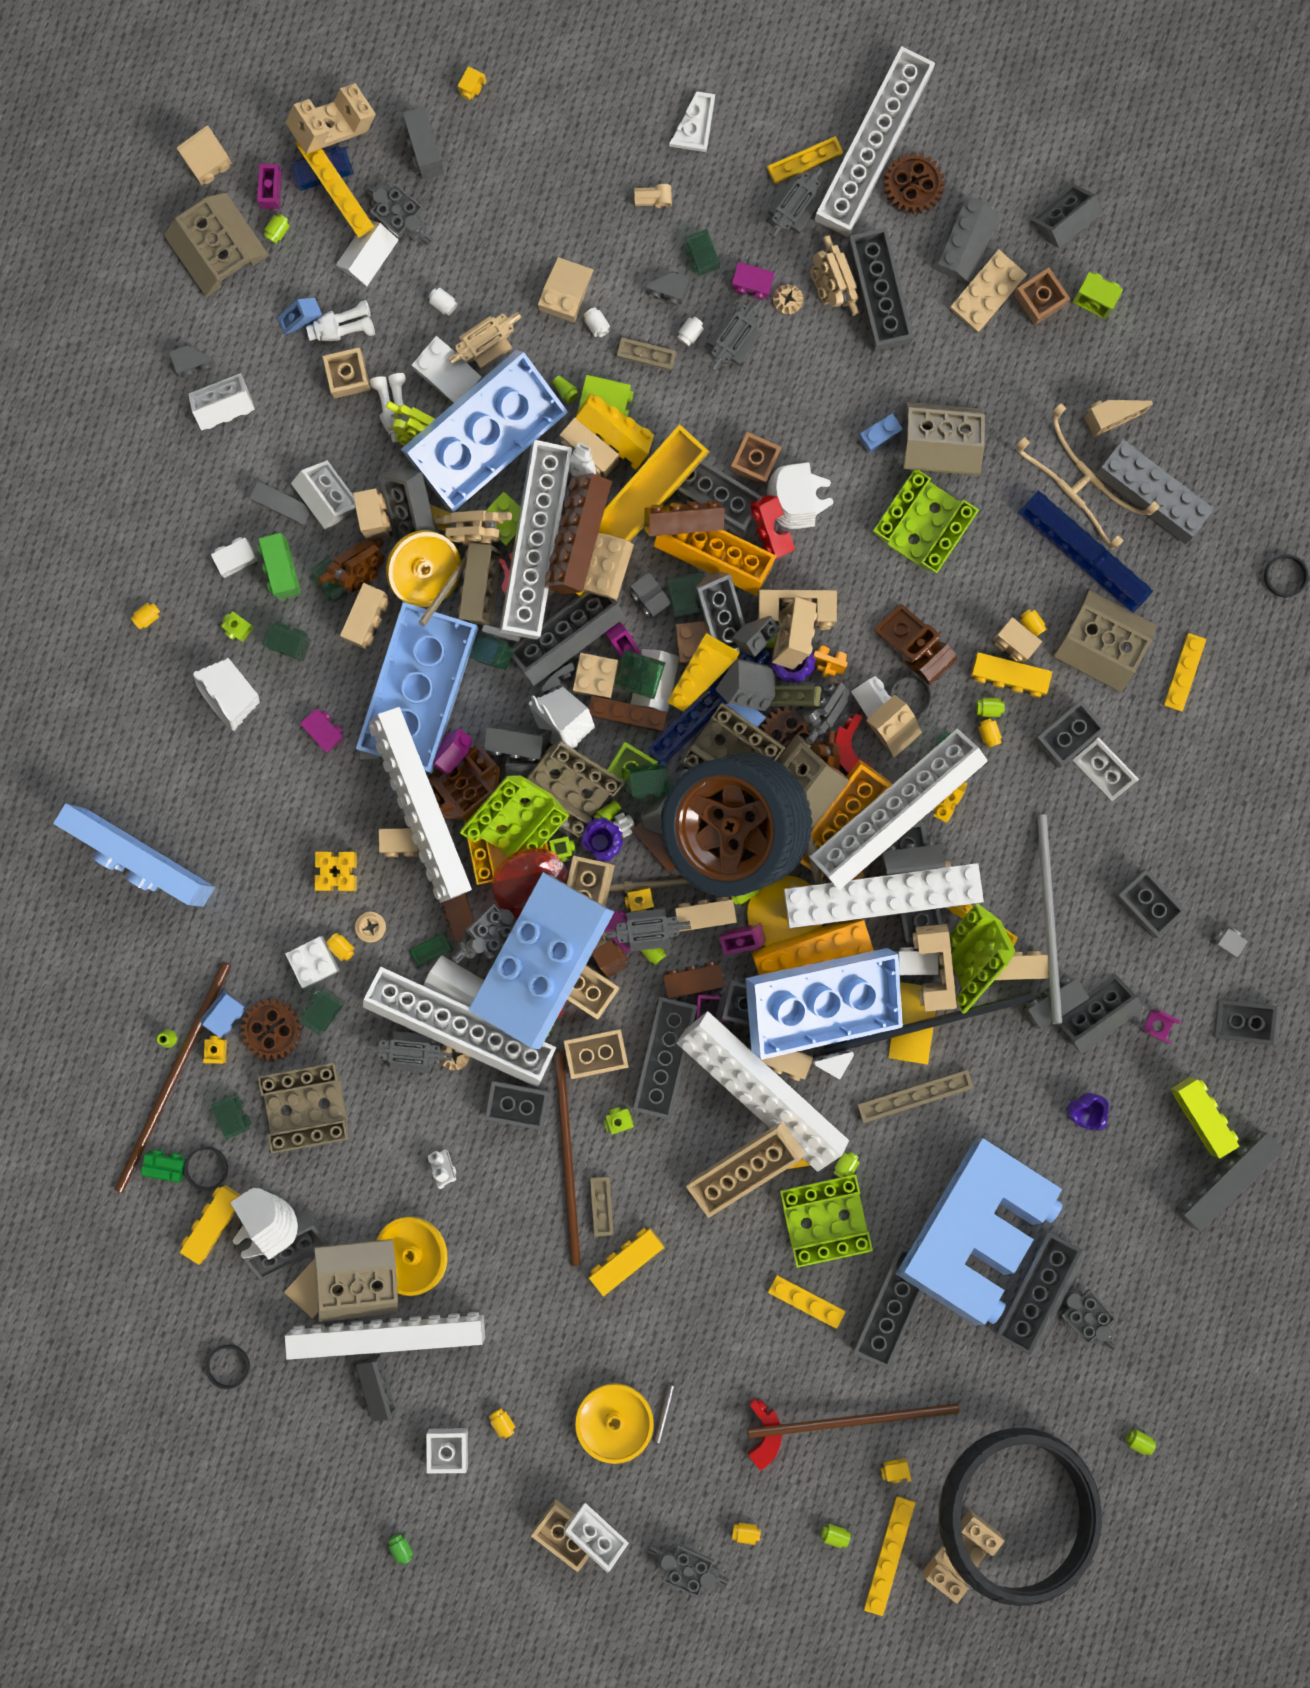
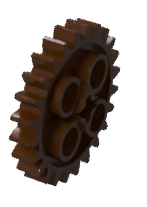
(904, 169)
(779, 722)
(261, 1015)

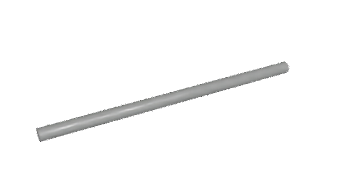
(1049, 919)

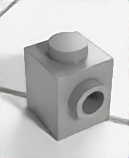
(1230, 941)

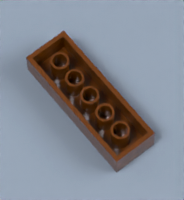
(577, 534)

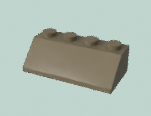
(480, 584)

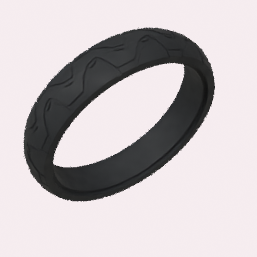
(1089, 1517)

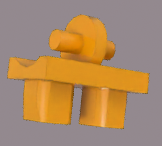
(829, 664)

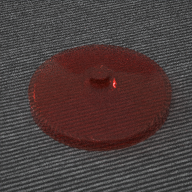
(520, 874)

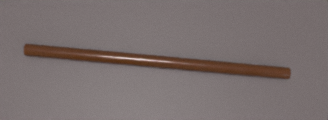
(567, 1159)
(852, 1420)

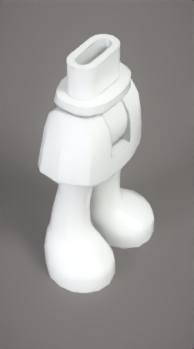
(328, 327)
(381, 385)
(580, 463)

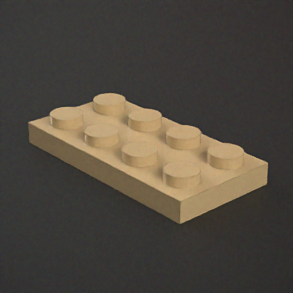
(988, 291)

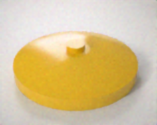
(421, 567)
(770, 911)
(418, 1254)
(614, 1423)

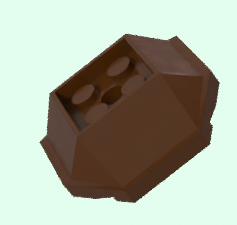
(466, 785)

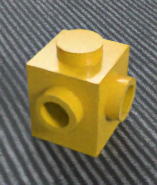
(639, 900)

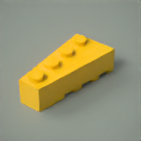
(616, 429)
(706, 665)

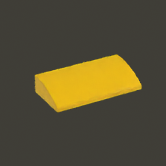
(915, 1045)

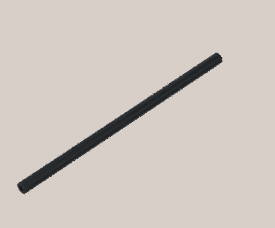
(929, 1023)

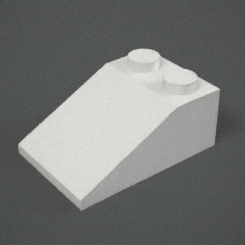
(436, 369)

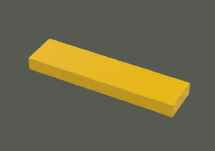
(805, 160)

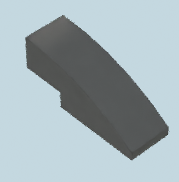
(280, 503)

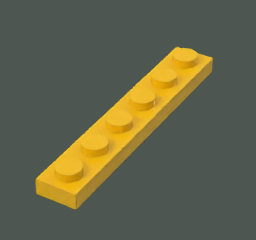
(338, 191)
(889, 1556)

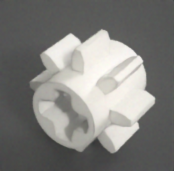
(625, 824)

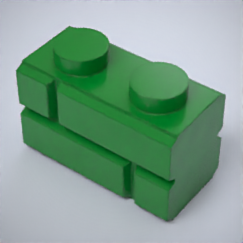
(163, 1166)

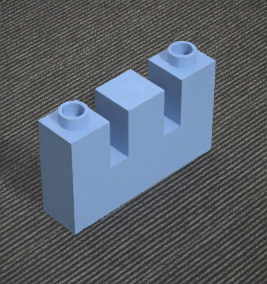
(967, 1225)

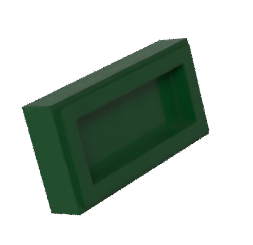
(430, 949)

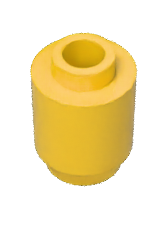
(145, 615)
(1033, 622)
(990, 733)
(340, 947)
(501, 1423)
(746, 1533)

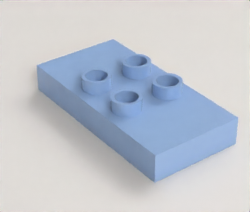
(484, 430)
(421, 678)
(121, 850)
(541, 961)
(824, 1003)

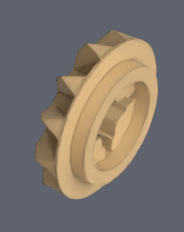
(779, 300)
(362, 923)
(461, 1061)

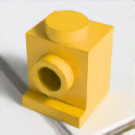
(471, 83)
(220, 1055)
(896, 1470)

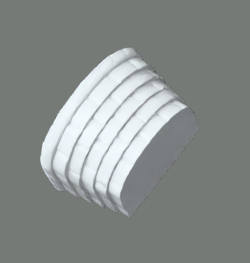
(797, 495)
(226, 692)
(563, 715)
(265, 1221)

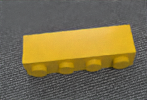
(1011, 674)
(210, 1226)
(625, 1262)

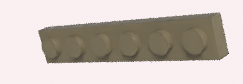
(915, 1096)

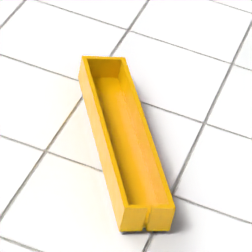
(652, 484)

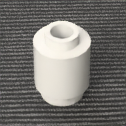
(442, 301)
(596, 322)
(690, 331)

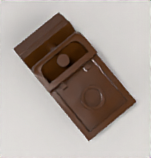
(916, 644)

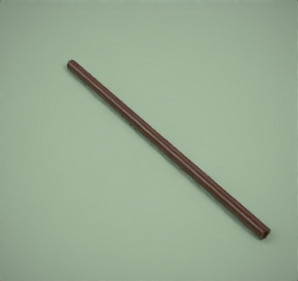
(171, 1079)

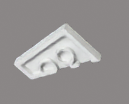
(696, 124)

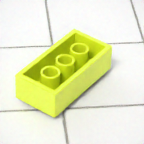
(1204, 1117)

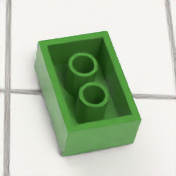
(279, 566)

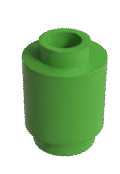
(400, 1549)

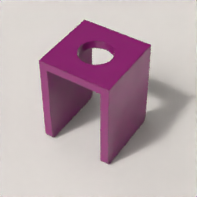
(698, 1006)
(1167, 1021)

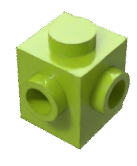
(236, 626)
(563, 848)
(618, 1120)

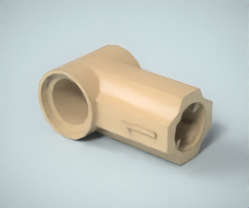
(658, 196)

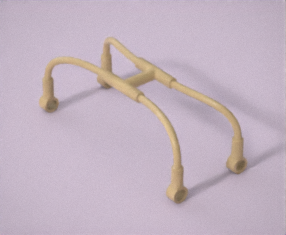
(1088, 476)

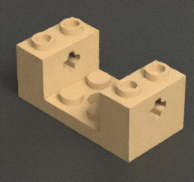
(347, 115)
(825, 599)
(937, 994)
(979, 1540)

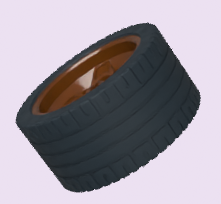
(694, 844)

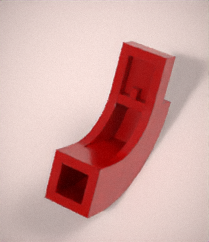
(843, 739)
(768, 1447)

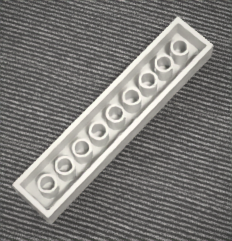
(874, 142)
(535, 539)
(419, 805)
(898, 808)
(883, 895)
(455, 1026)
(761, 1089)
(385, 1336)

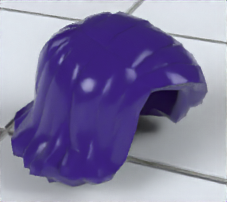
(796, 674)
(602, 839)
(1089, 1111)

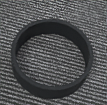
(1302, 565)
(922, 681)
(191, 1182)
(208, 1372)

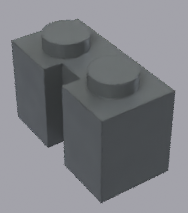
(650, 595)

